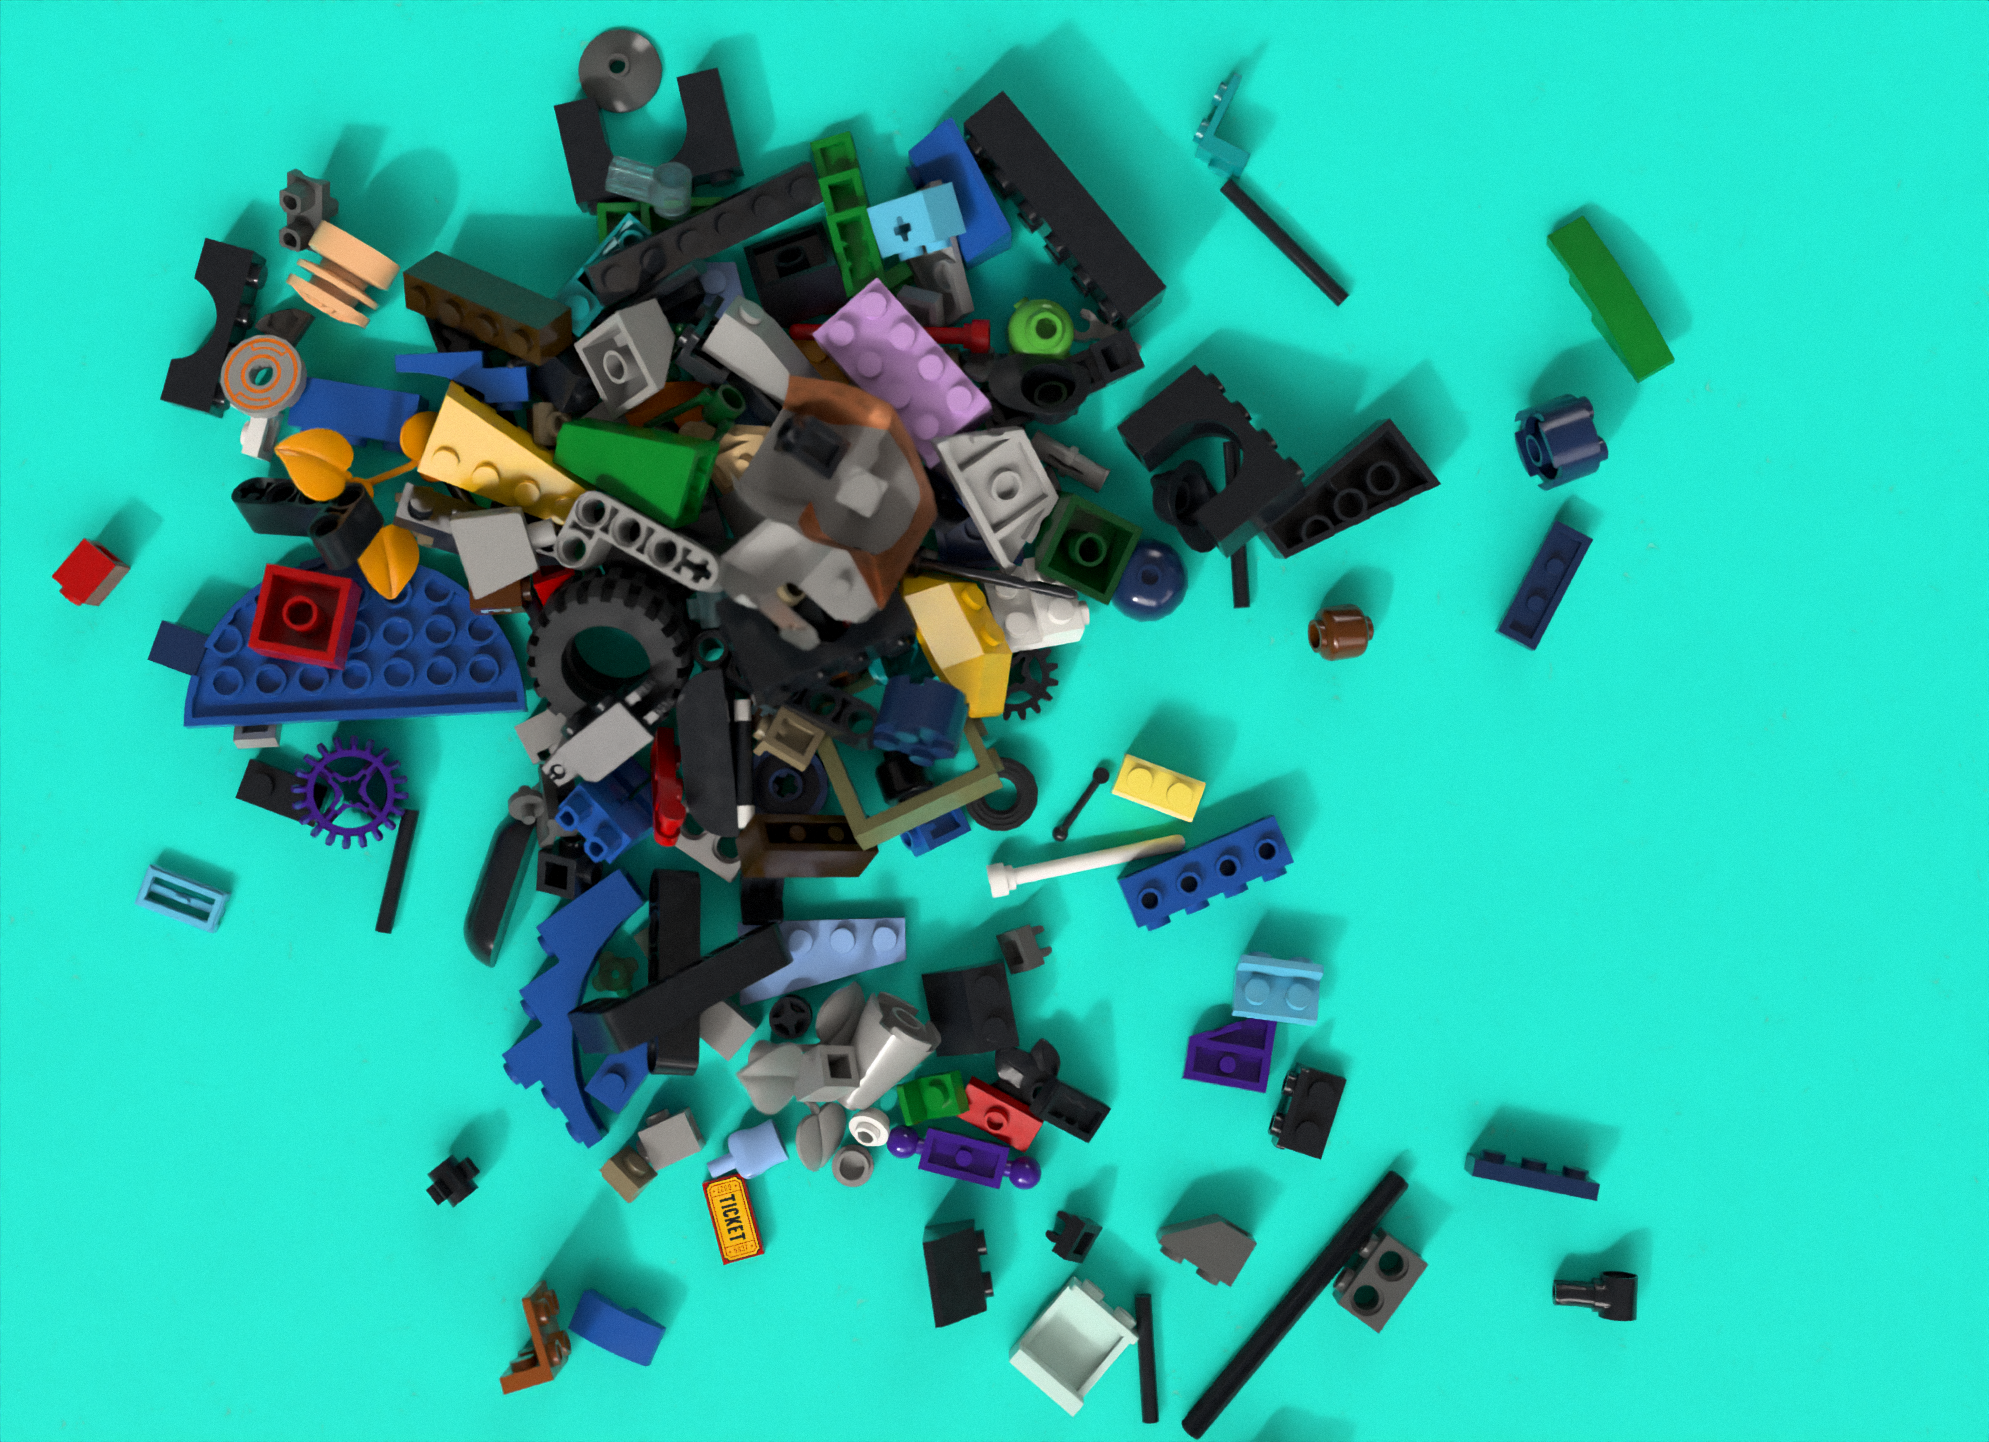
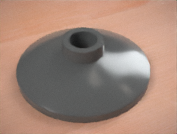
(623, 90)

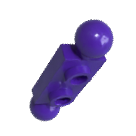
(964, 1157)

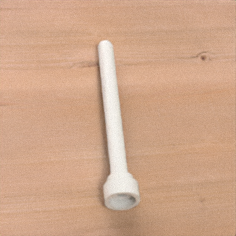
(1005, 878)

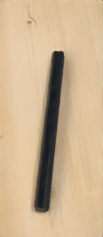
(1294, 1305)

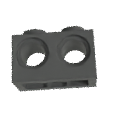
(1389, 1284)

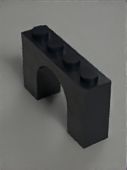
(707, 151)
(1198, 409)
(778, 668)

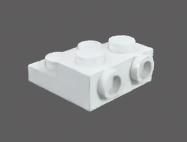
(1033, 618)

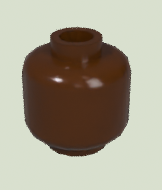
(1340, 632)

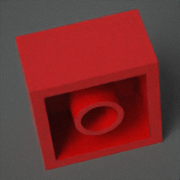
(305, 616)

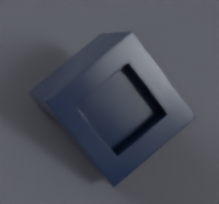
(178, 647)

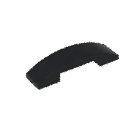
(1105, 364)

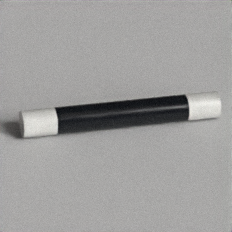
(744, 761)

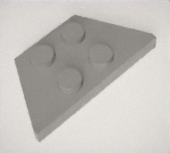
(999, 486)

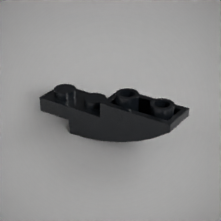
(430, 513)

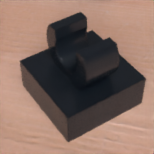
(1076, 1238)

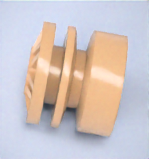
(343, 274)

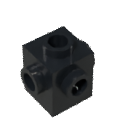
(567, 868)

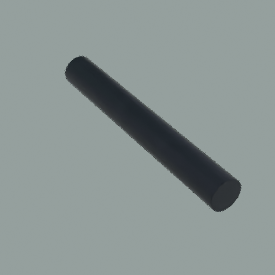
(397, 871)
(1146, 1358)

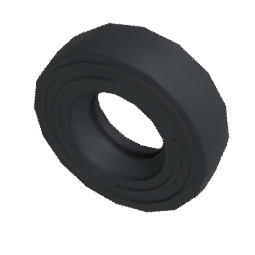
(1019, 812)

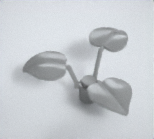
(775, 1068)

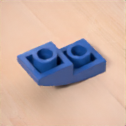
(617, 1329)

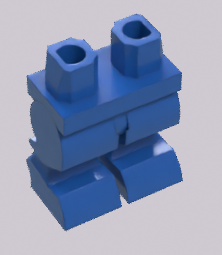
(606, 814)

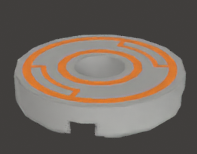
(248, 360)

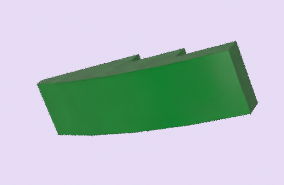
(847, 213)
(1611, 299)

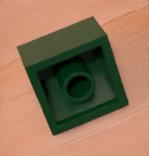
(1085, 546)

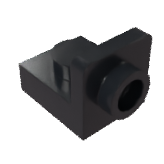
(812, 444)

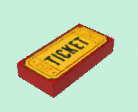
(733, 1217)

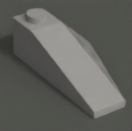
(757, 349)

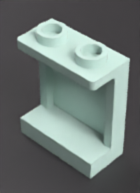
(1073, 1343)

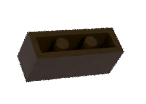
(801, 847)

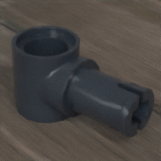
(1610, 1295)

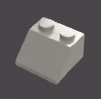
(628, 356)

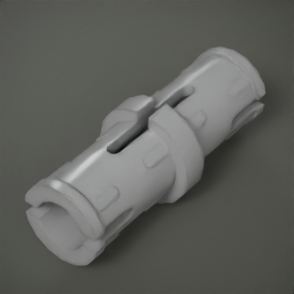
(1069, 461)

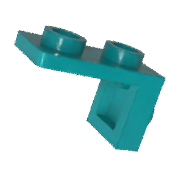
(1221, 156)

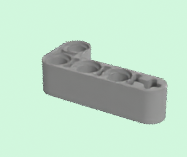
(650, 546)

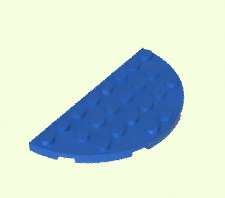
(403, 661)

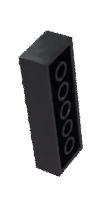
(1062, 214)

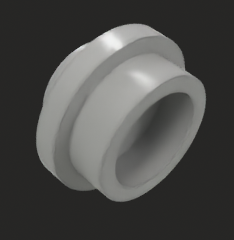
(852, 1165)

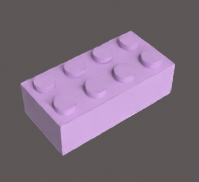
(900, 363)

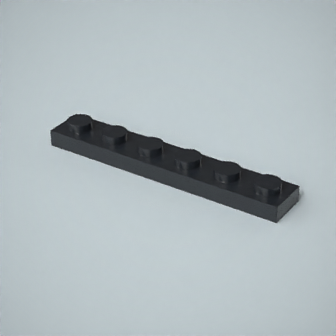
(704, 233)

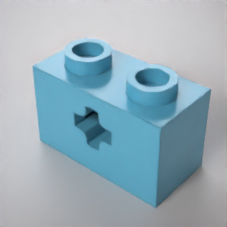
(916, 221)

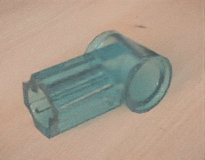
(663, 186)

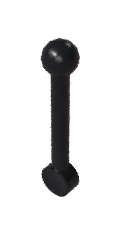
(1099, 777)

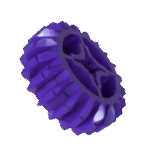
(373, 764)

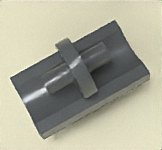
(306, 204)
(542, 803)

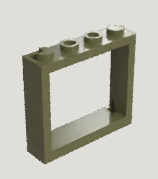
(920, 808)

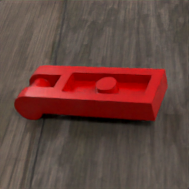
(666, 789)

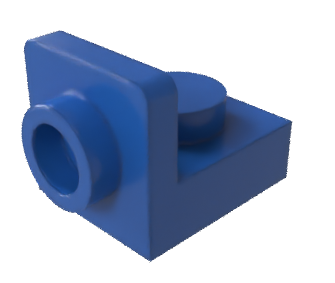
(935, 832)

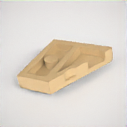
(735, 451)

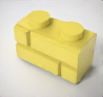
(1158, 788)

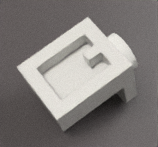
(260, 436)

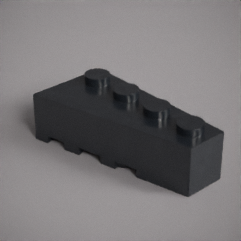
(1355, 484)

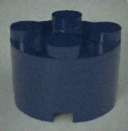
(1559, 440)
(921, 719)
(812, 785)

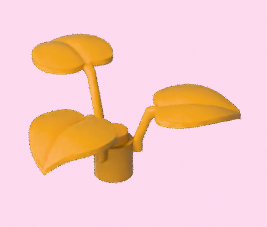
(319, 469)

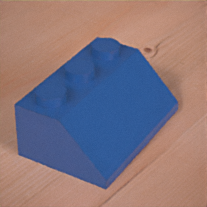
(948, 158)

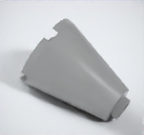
(887, 1047)

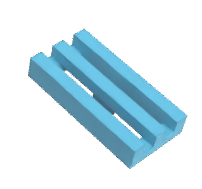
(216, 910)

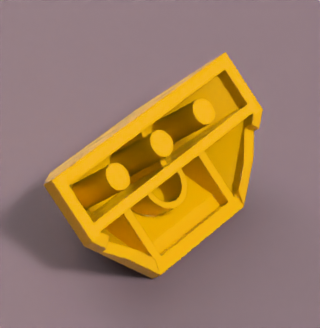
(960, 638)

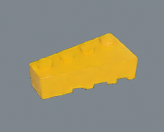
(497, 460)

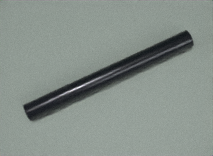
(1284, 242)
(657, 289)
(1239, 564)

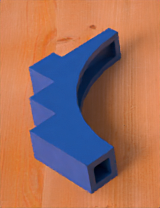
(552, 1051)

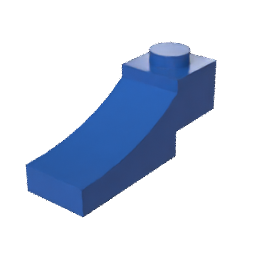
(499, 384)

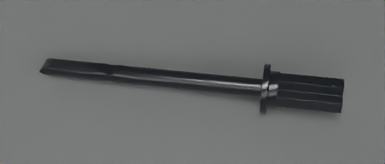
(920, 562)

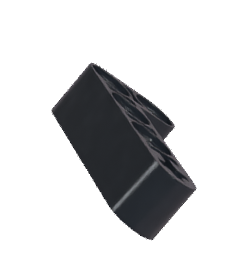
(337, 526)

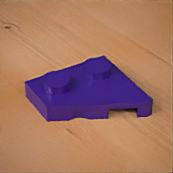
(1232, 1055)

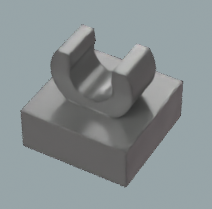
(1022, 949)

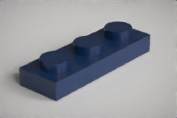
(1543, 585)
(1532, 1174)

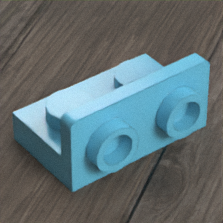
(1277, 988)

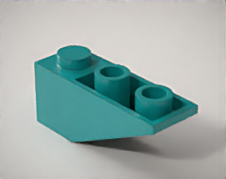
(578, 290)

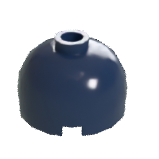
(1151, 582)

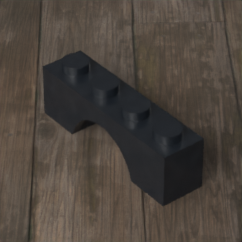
(233, 281)

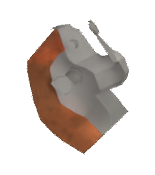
(813, 524)

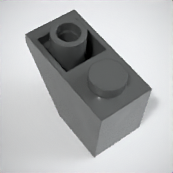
(1210, 1244)

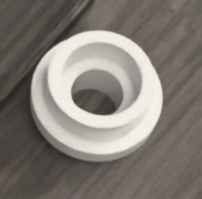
(870, 1127)

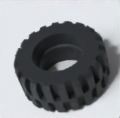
(614, 602)

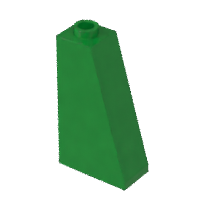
(642, 466)

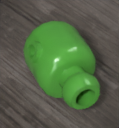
(1039, 329)

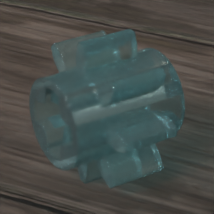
(703, 608)

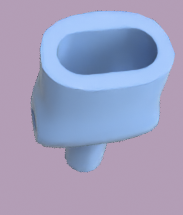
(752, 1151)

